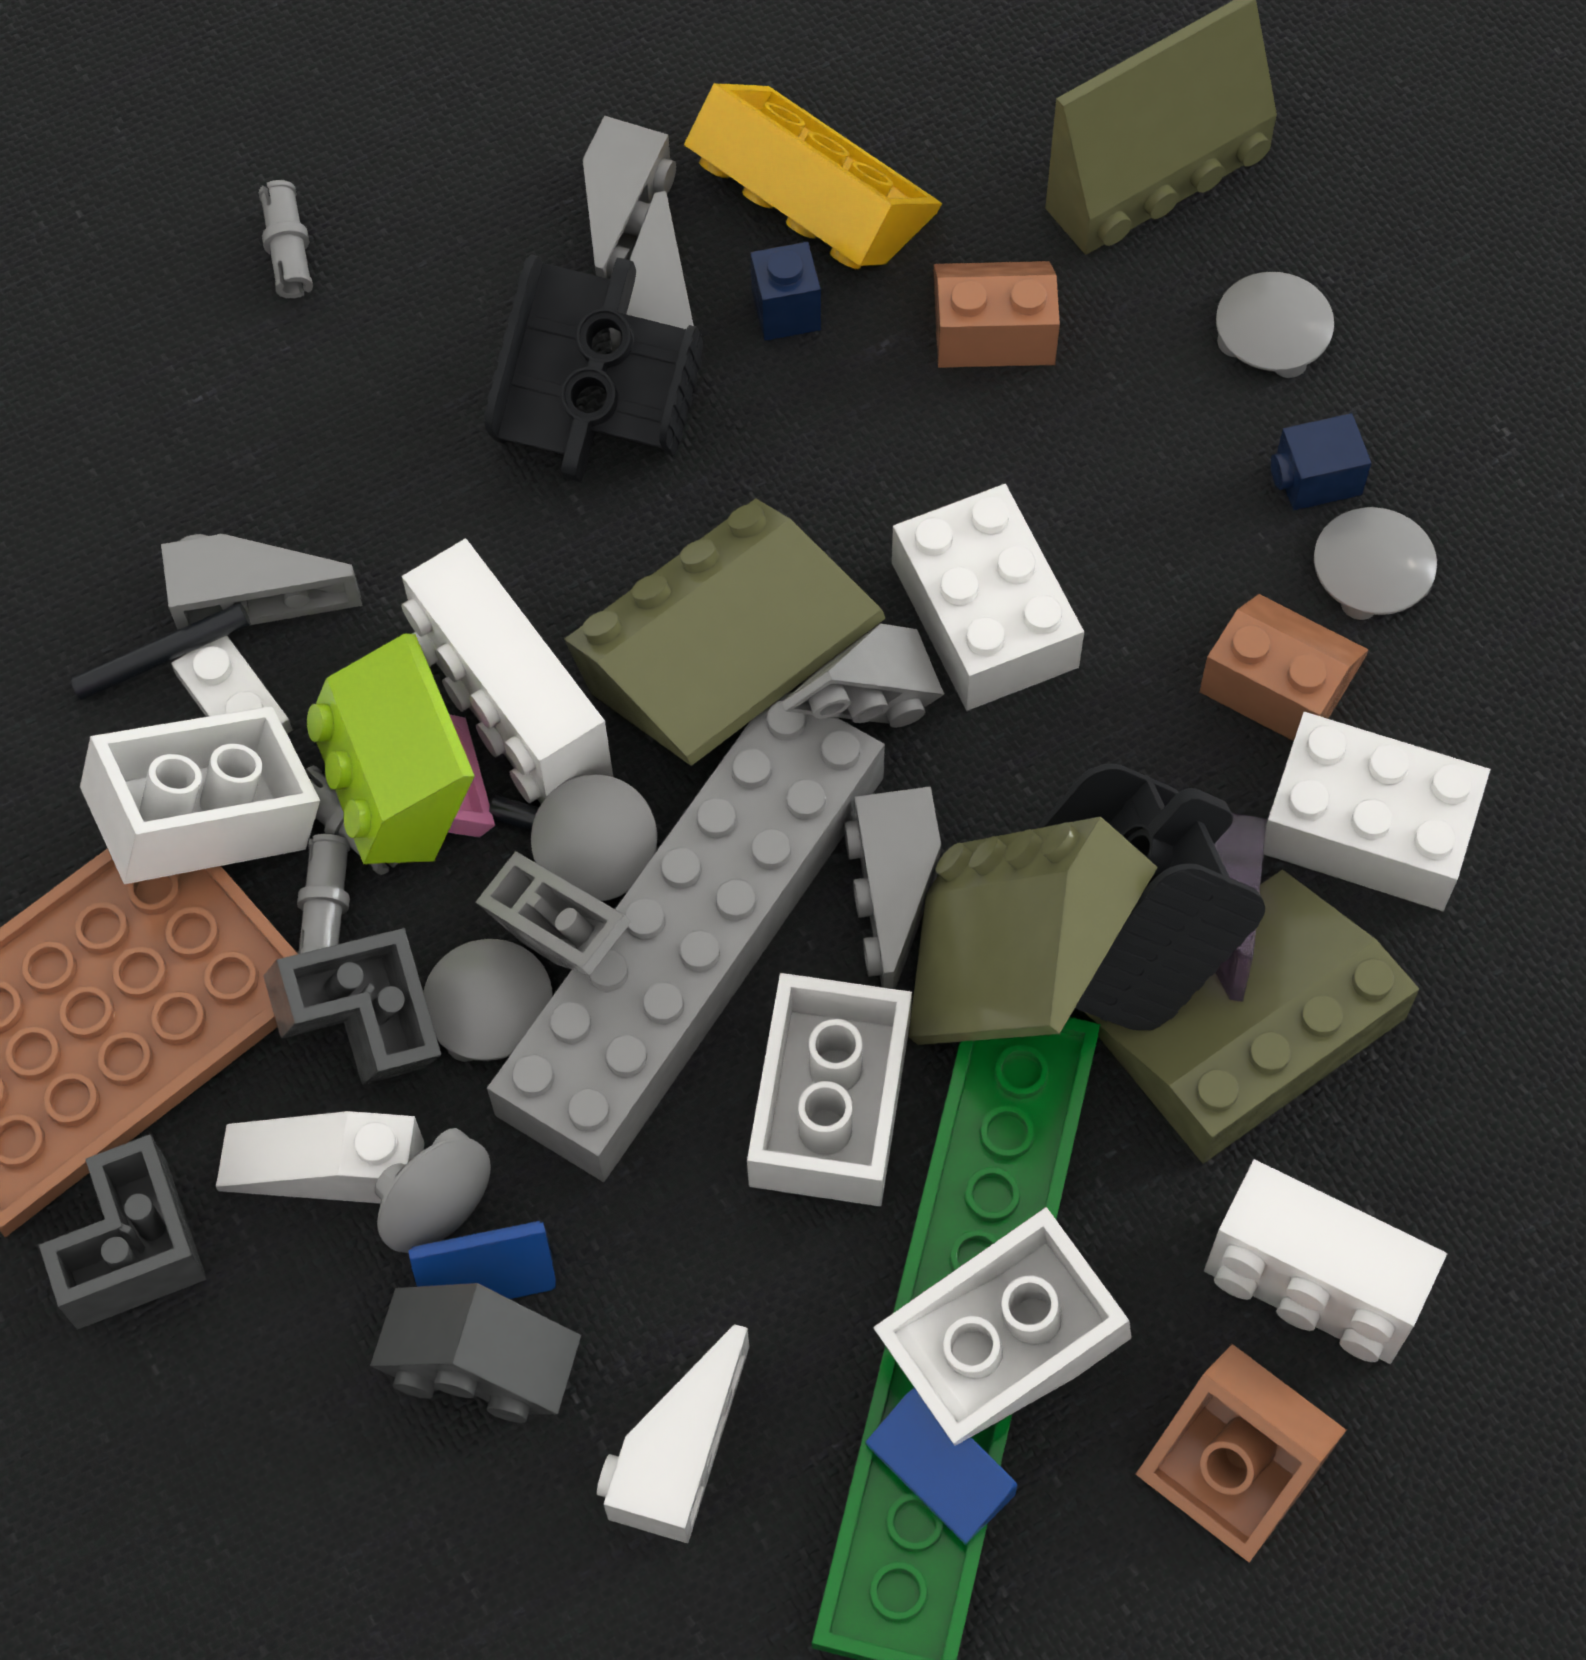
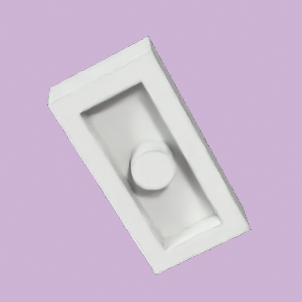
(224, 681)

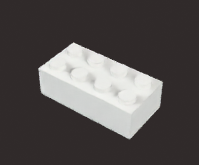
(504, 673)

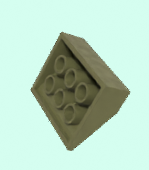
(1161, 127)
(721, 631)
(1021, 929)
(1309, 1006)

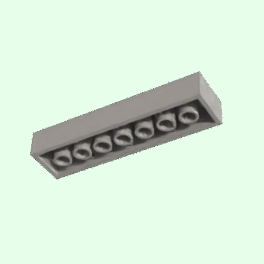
(696, 930)

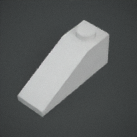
(316, 1154)
(673, 1448)

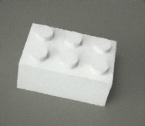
(986, 597)
(198, 794)
(1374, 811)
(829, 1089)
(1323, 1264)

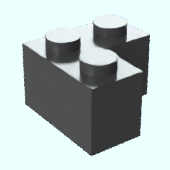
(368, 988)
(136, 1250)
(475, 1345)

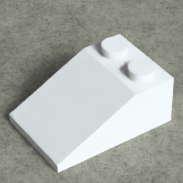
(1005, 1328)

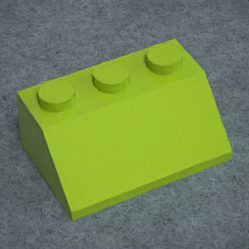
(391, 753)

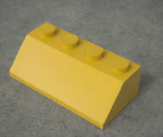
(808, 174)

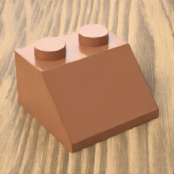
(996, 314)
(1278, 666)
(1240, 1452)

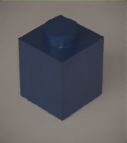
(786, 291)
(1321, 462)

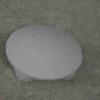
(1274, 322)
(1375, 562)
(595, 834)
(486, 998)
(432, 1191)

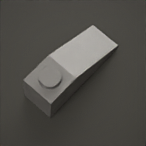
(659, 281)
(269, 581)
(552, 915)

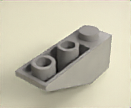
(621, 176)
(873, 680)
(898, 857)

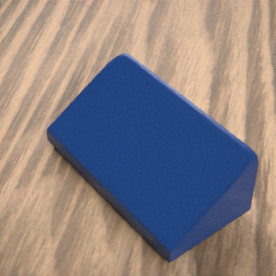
(505, 1260)
(953, 1481)

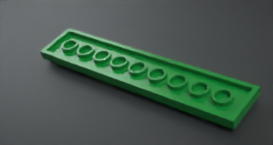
(997, 1160)

